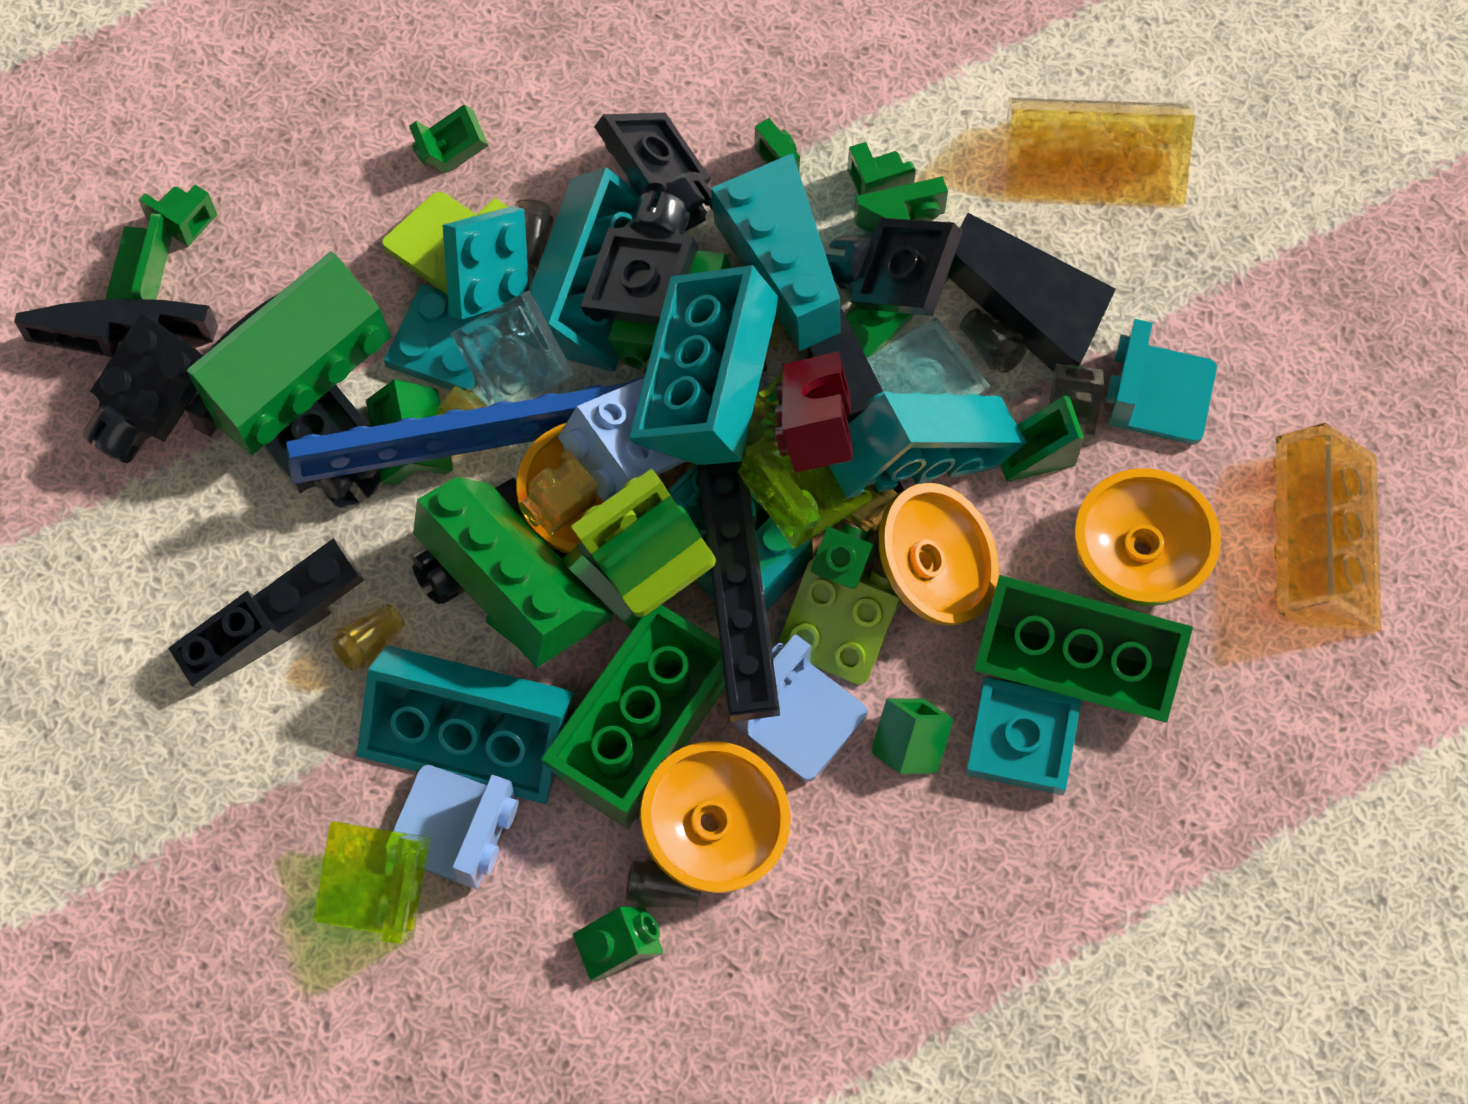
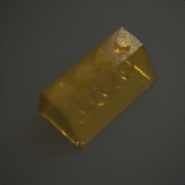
(1098, 150)
(1326, 530)

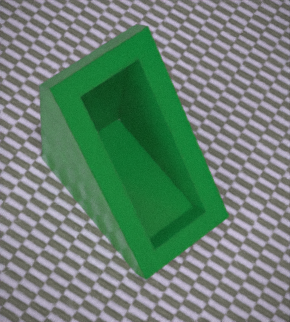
(1051, 439)

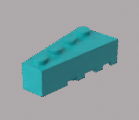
(773, 229)
(926, 438)

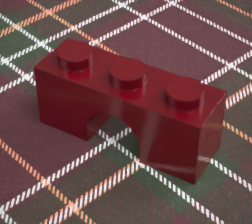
(814, 413)

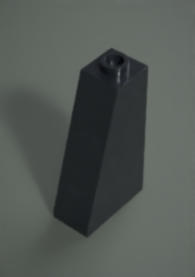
(1030, 291)

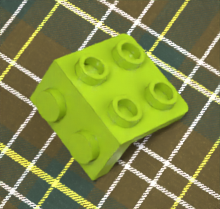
(419, 237)
(620, 511)
(842, 622)

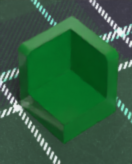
(879, 172)
(183, 212)
(911, 735)

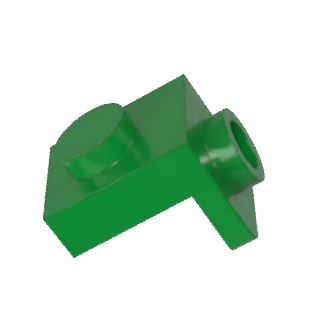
(449, 140)
(773, 143)
(844, 555)
(617, 941)

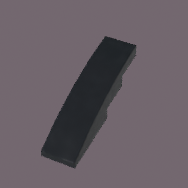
(102, 324)

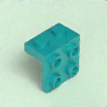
(1159, 388)

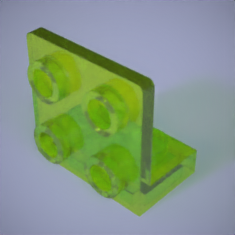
(797, 502)
(372, 880)

